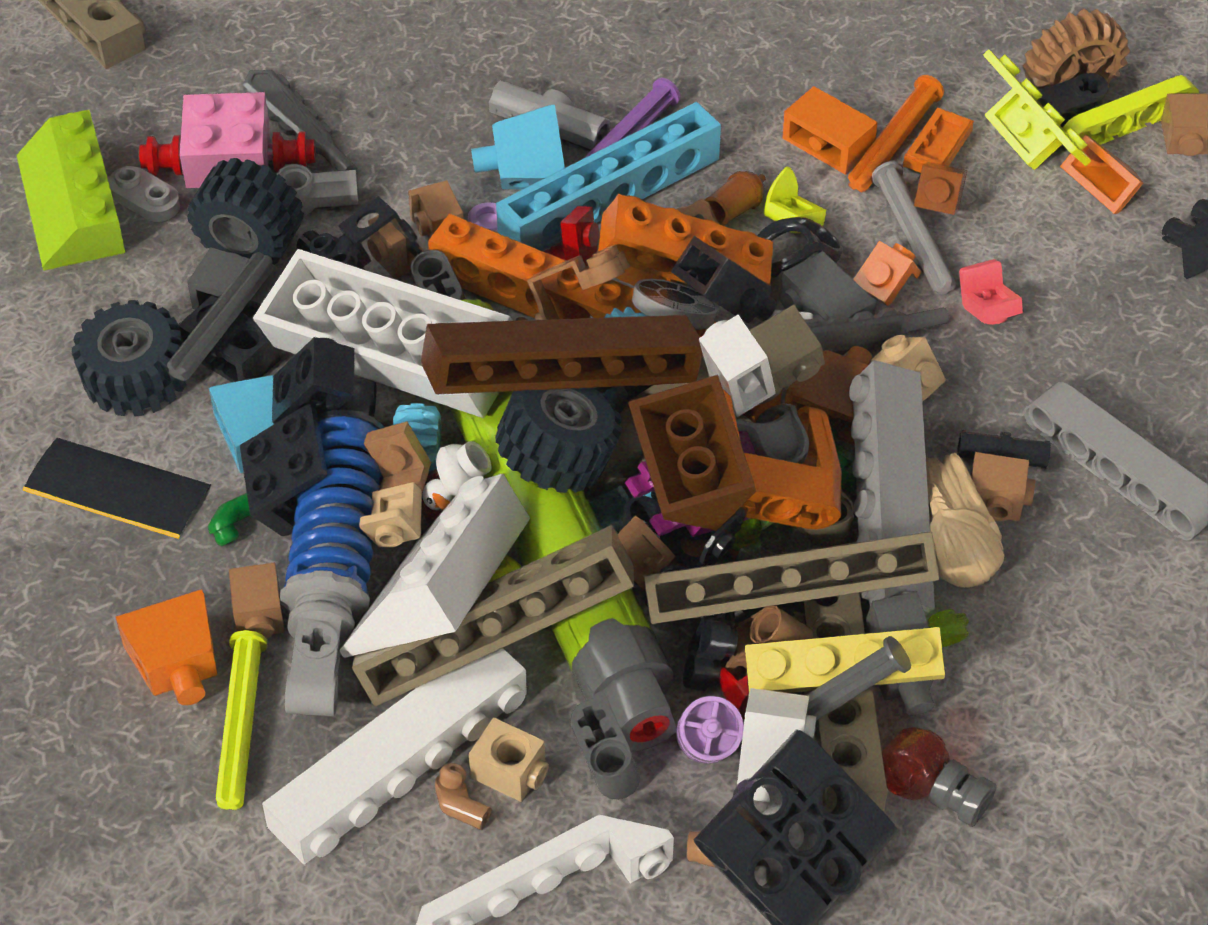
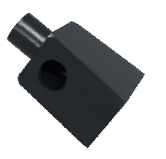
(724, 282)

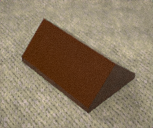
(693, 453)

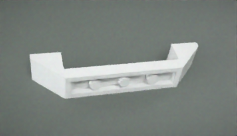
(634, 847)

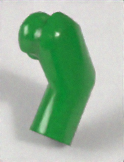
(224, 518)

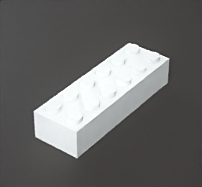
(374, 316)

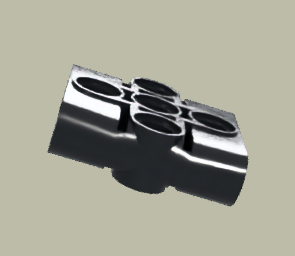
(795, 786)

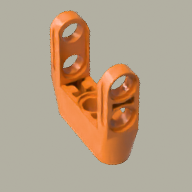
(795, 492)

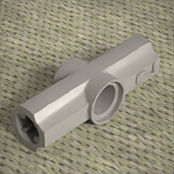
(573, 123)
(321, 188)

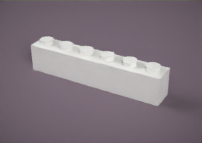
(392, 753)

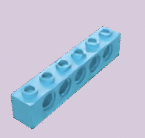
(628, 167)

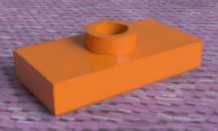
(938, 140)

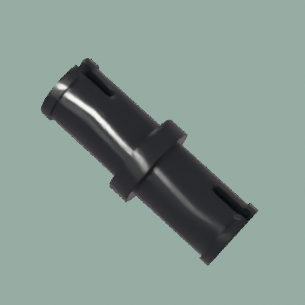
(1004, 445)

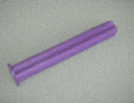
(643, 114)

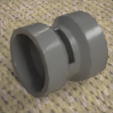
(962, 792)

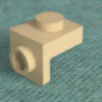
(914, 355)
(394, 515)

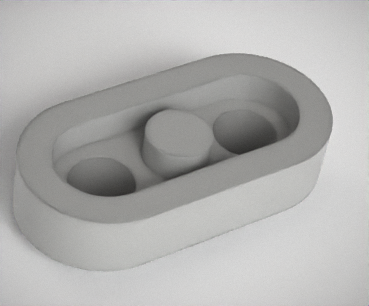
(144, 193)

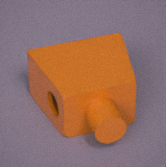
(171, 645)

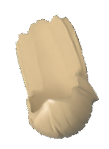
(962, 529)

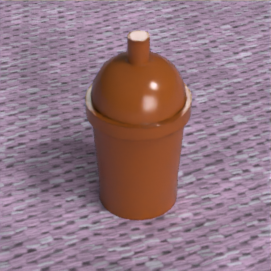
(739, 194)

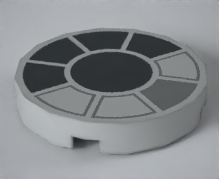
(669, 298)

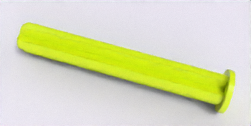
(239, 718)

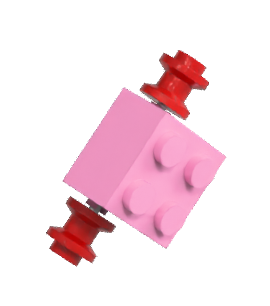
(222, 129)

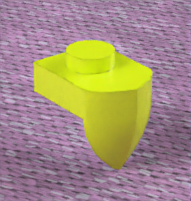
(784, 201)

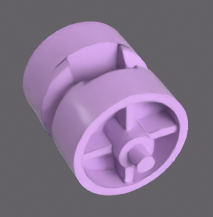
(709, 729)

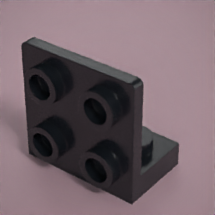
(281, 465)

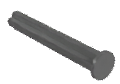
(858, 678)

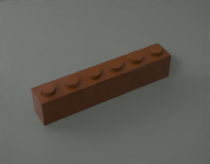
(560, 354)

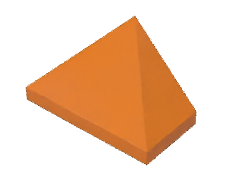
(1105, 176)

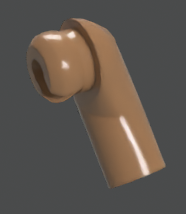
(454, 797)

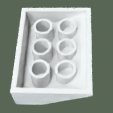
(444, 568)

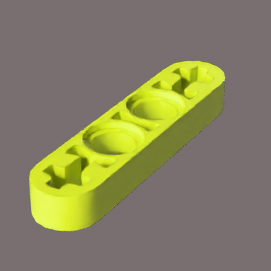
(1129, 112)

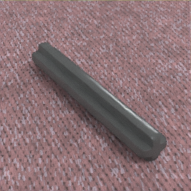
(220, 316)

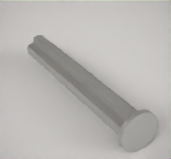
(936, 270)

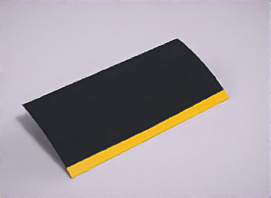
(116, 487)

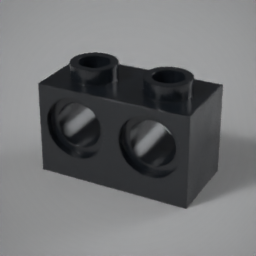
(242, 349)
(314, 376)

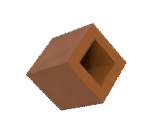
(940, 188)

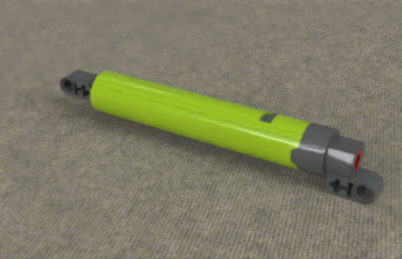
(606, 644)

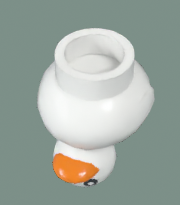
(455, 467)

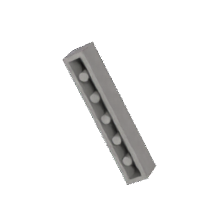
(890, 464)

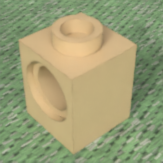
(505, 743)

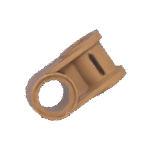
(766, 626)

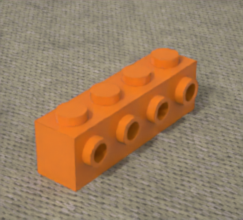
(659, 235)

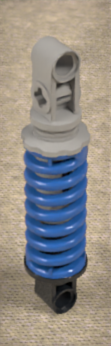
(331, 555)

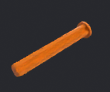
(896, 131)

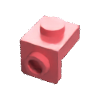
(986, 294)

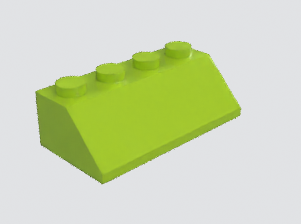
(69, 193)

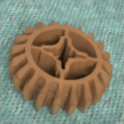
(1076, 47)

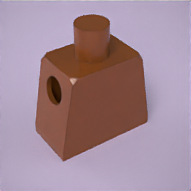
(831, 388)

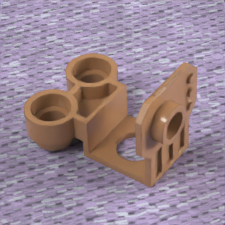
(601, 268)

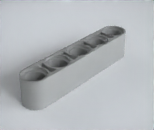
(1122, 457)

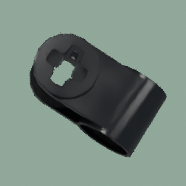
(1070, 98)

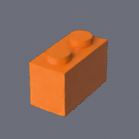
(829, 129)

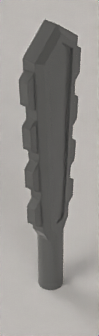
(293, 116)
(864, 329)

